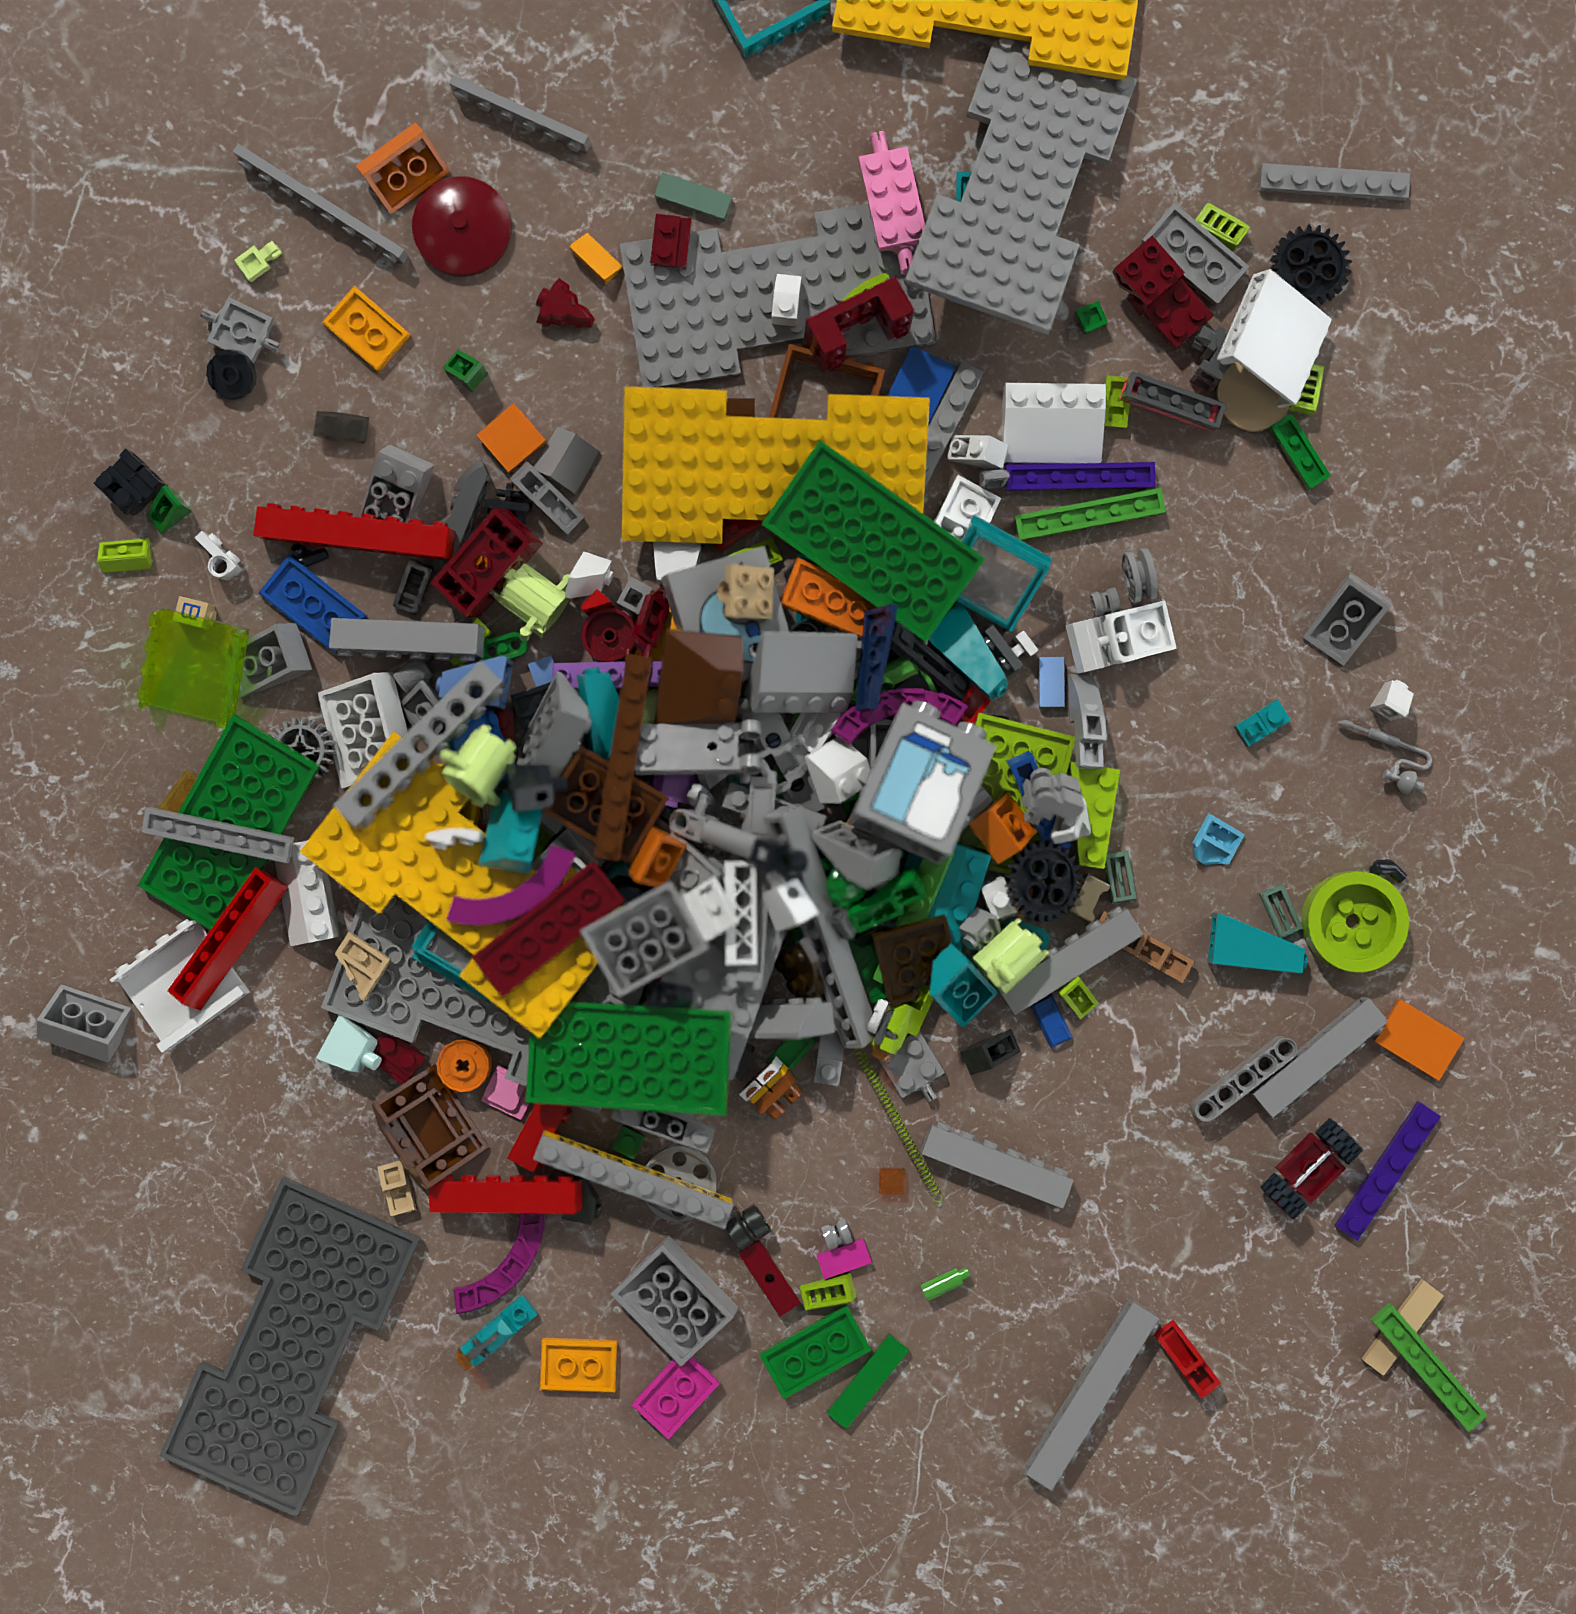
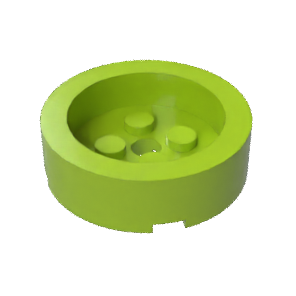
(1380, 915)

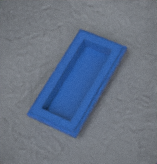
(1051, 1021)

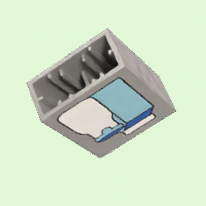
(923, 782)

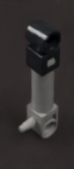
(759, 850)

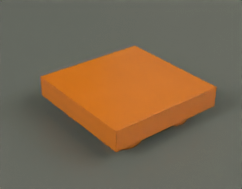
(511, 438)

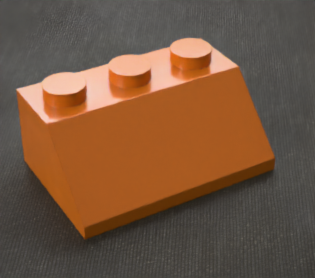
(403, 168)

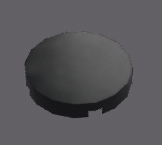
(231, 374)

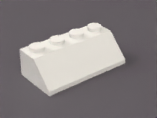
(308, 900)

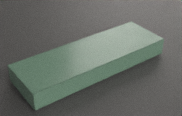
(693, 196)

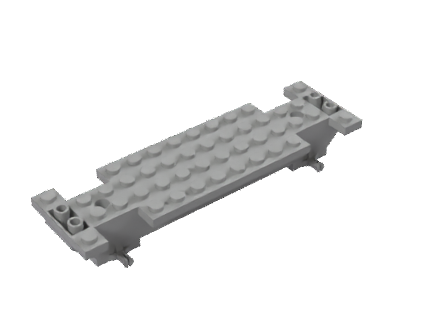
(708, 979)

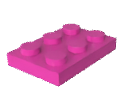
(675, 1395)

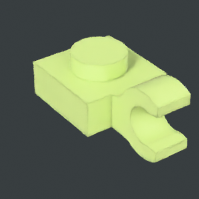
(254, 261)

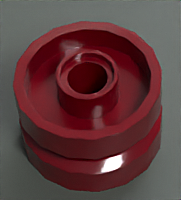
(599, 626)

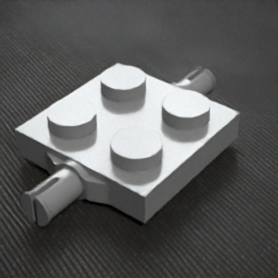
(240, 329)
(914, 1067)

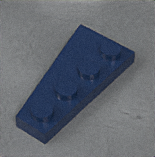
(875, 646)

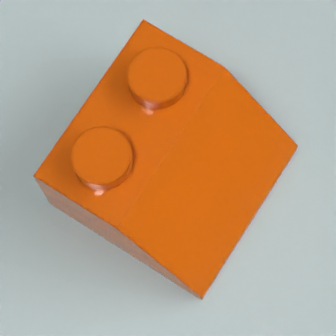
(1002, 828)
(657, 858)

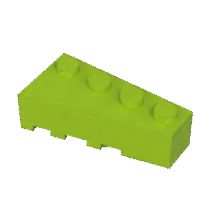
(1099, 792)

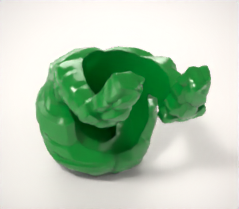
(839, 889)

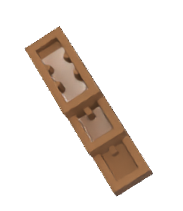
(1158, 956)

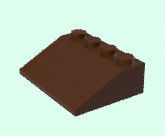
(583, 802)

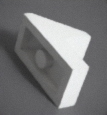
(1063, 832)

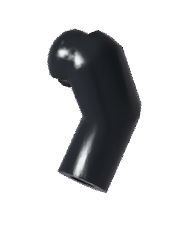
(308, 557)
(1388, 866)

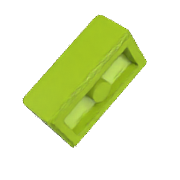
(124, 555)

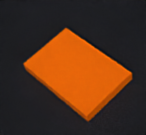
(1419, 1039)

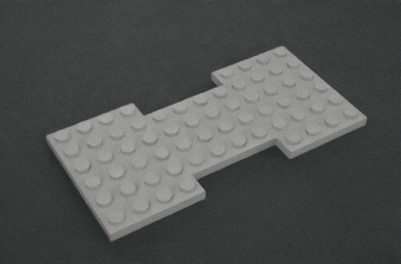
(1001, 239)
(723, 302)
(415, 993)

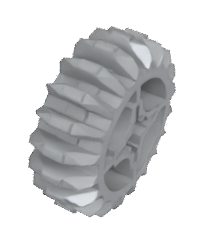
(303, 728)

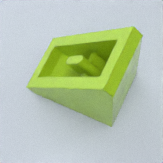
(1077, 997)

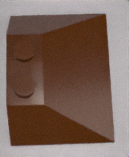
(699, 678)
(428, 1128)

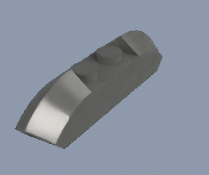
(466, 506)

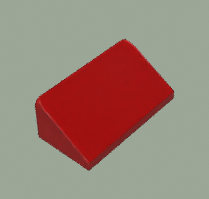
(595, 602)

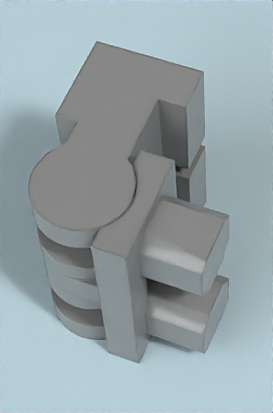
(1051, 795)

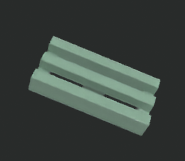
(1129, 875)
(1271, 891)

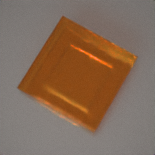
(891, 1180)

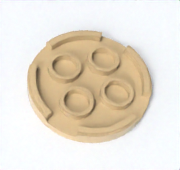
(1248, 400)

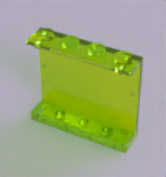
(193, 665)

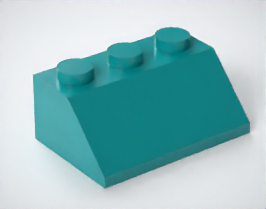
(511, 837)
(959, 986)

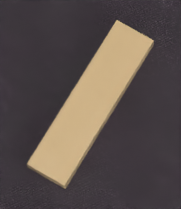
(1415, 1311)

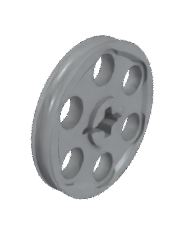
(685, 1171)

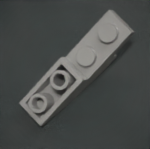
(1089, 721)

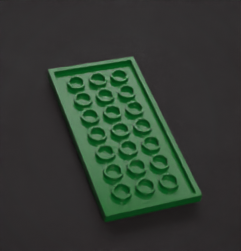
(873, 540)
(243, 783)
(633, 1059)

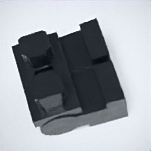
(116, 483)

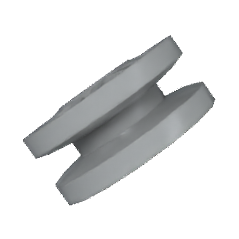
(1139, 575)

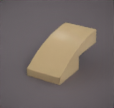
(397, 1188)

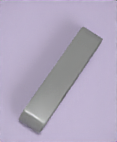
(1256, 1076)

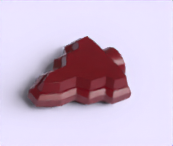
(561, 307)

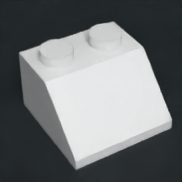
(837, 771)

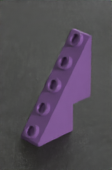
(615, 669)

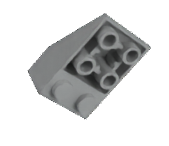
(396, 484)

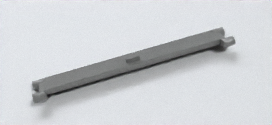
(760, 805)

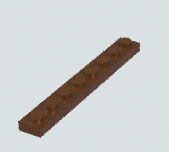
(623, 757)

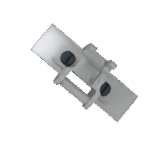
(789, 756)

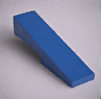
(1021, 769)

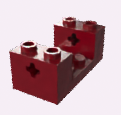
(826, 329)
(503, 543)

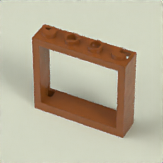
(849, 366)

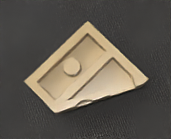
(362, 963)

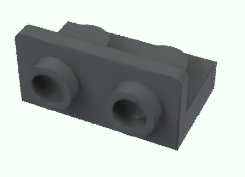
(1001, 651)

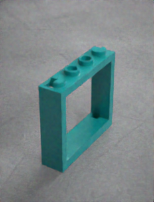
(775, 33)

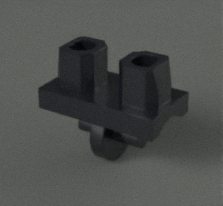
(519, 509)

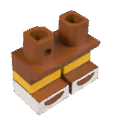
(769, 1086)

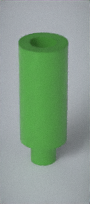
(944, 1283)

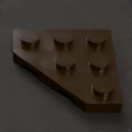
(908, 955)
(799, 967)

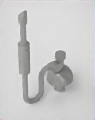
(1406, 780)

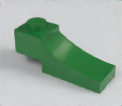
(888, 901)

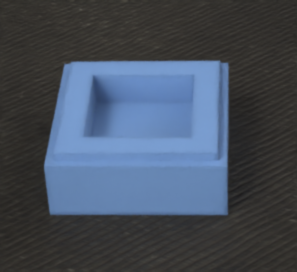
(542, 670)

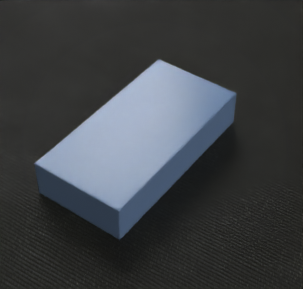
(1051, 682)

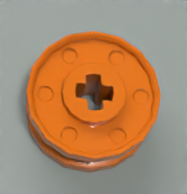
(464, 1079)

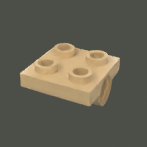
(747, 592)

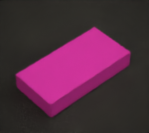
(843, 1258)

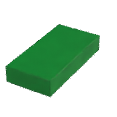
(792, 1051)

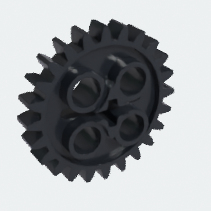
(1302, 245)
(1023, 878)

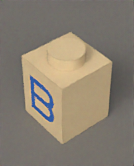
(196, 608)

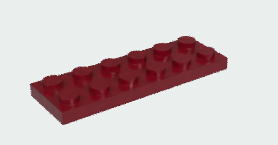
(547, 929)

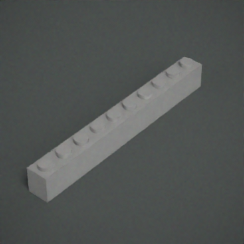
(838, 968)

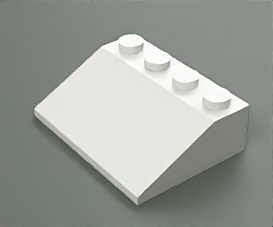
(1053, 422)
(361, 720)

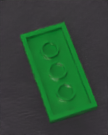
(815, 1351)

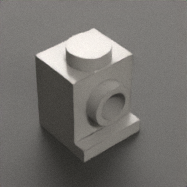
(633, 588)
(979, 929)

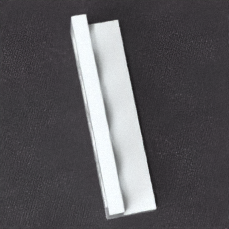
(731, 934)

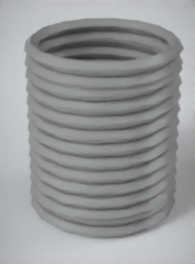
(412, 674)

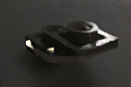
(341, 425)

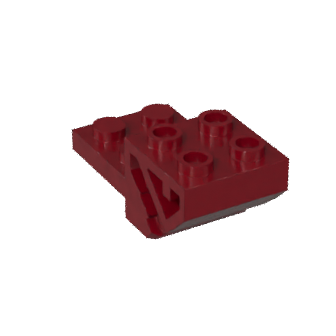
(1160, 293)

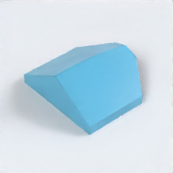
(1216, 842)

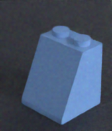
(500, 666)

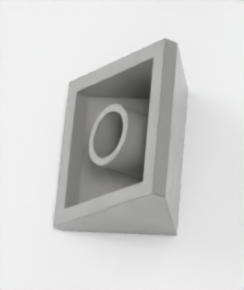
(566, 459)
(419, 703)

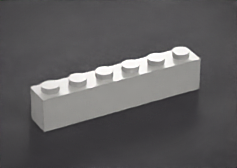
(407, 638)
(1074, 958)
(1319, 1056)
(997, 1165)

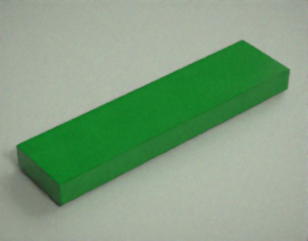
(867, 1381)

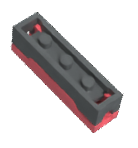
(1172, 401)

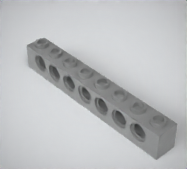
(351, 802)

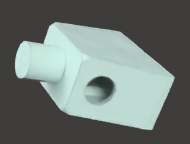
(349, 1047)

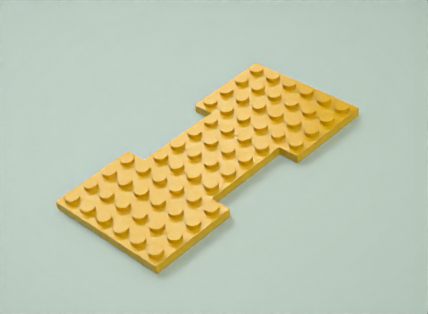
(1063, 34)
(697, 466)
(398, 860)

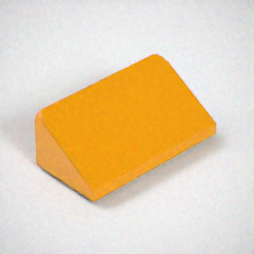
(595, 258)

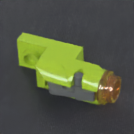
(898, 1022)

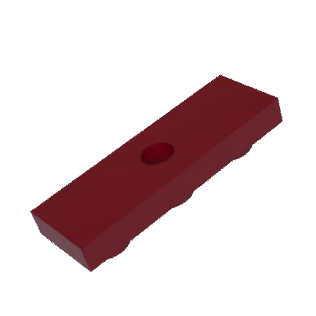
(776, 1290)

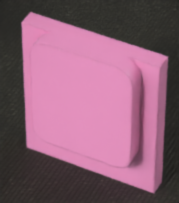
(506, 1094)

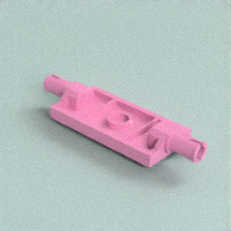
(892, 199)

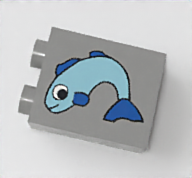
(697, 607)

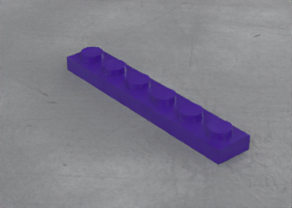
(1081, 476)
(1387, 1170)

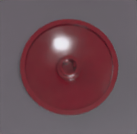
(461, 226)

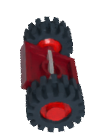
(1311, 1168)

